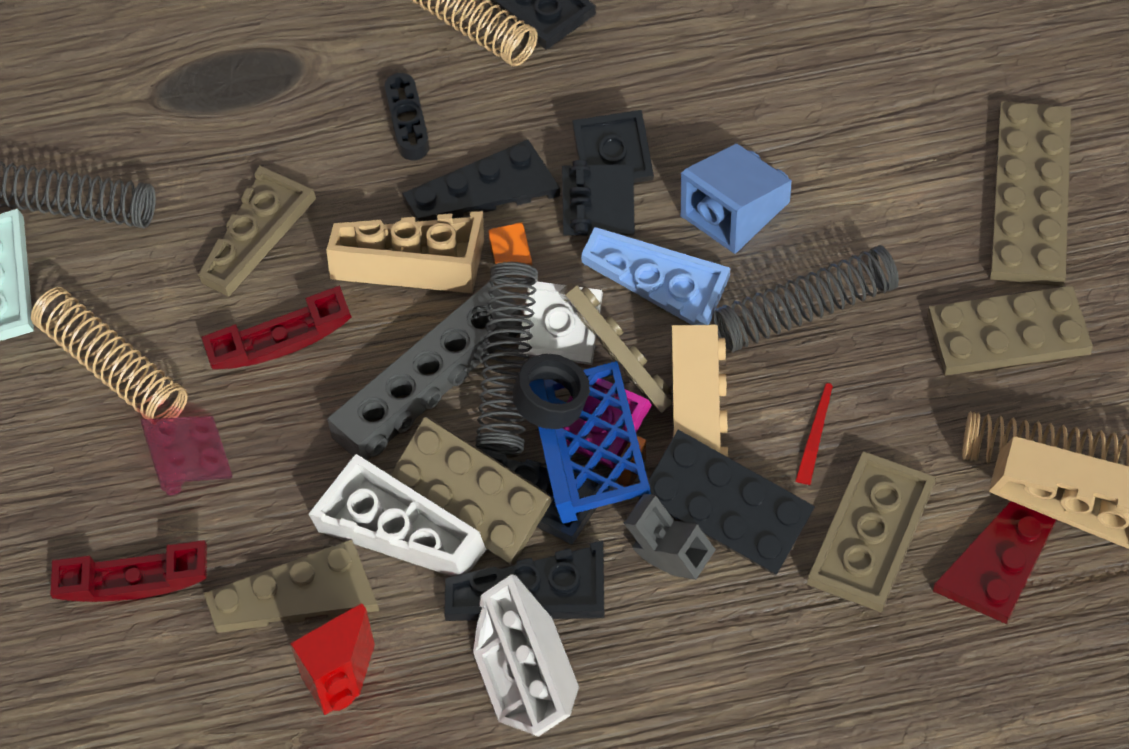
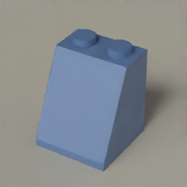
(733, 195)

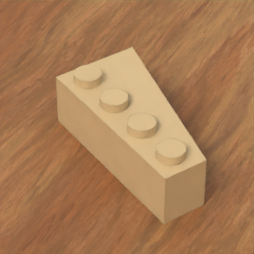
(409, 253)
(698, 383)
(1066, 487)

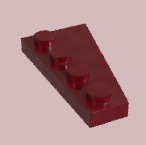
(998, 562)

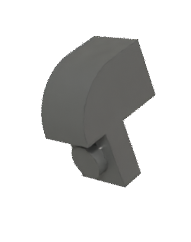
(665, 543)

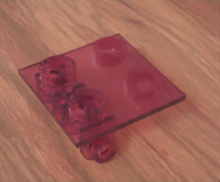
(185, 451)

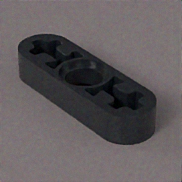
(403, 128)

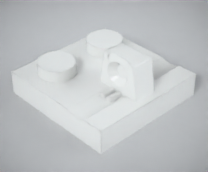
(557, 325)

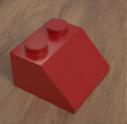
(336, 659)

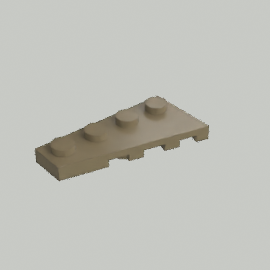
(262, 220)
(609, 331)
(306, 587)

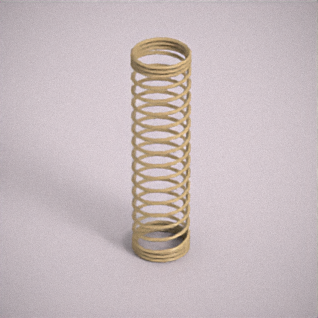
(510, 43)
(154, 400)
(973, 439)

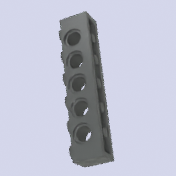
(406, 376)

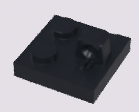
(615, 141)

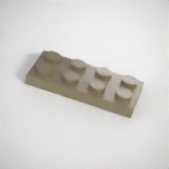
(1009, 330)
(473, 488)
(871, 531)

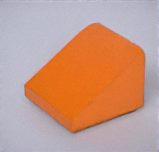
(509, 244)

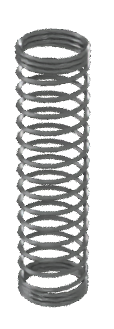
(139, 194)
(727, 315)
(506, 442)

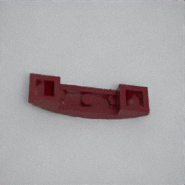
(279, 336)
(129, 577)

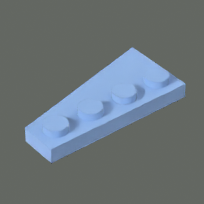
(665, 277)

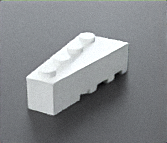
(395, 521)

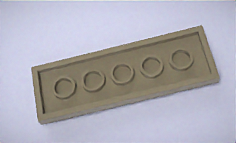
(1031, 194)

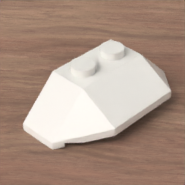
(523, 659)

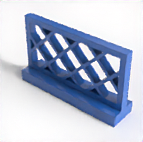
(559, 455)

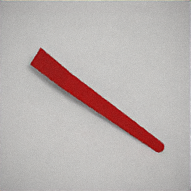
(810, 453)

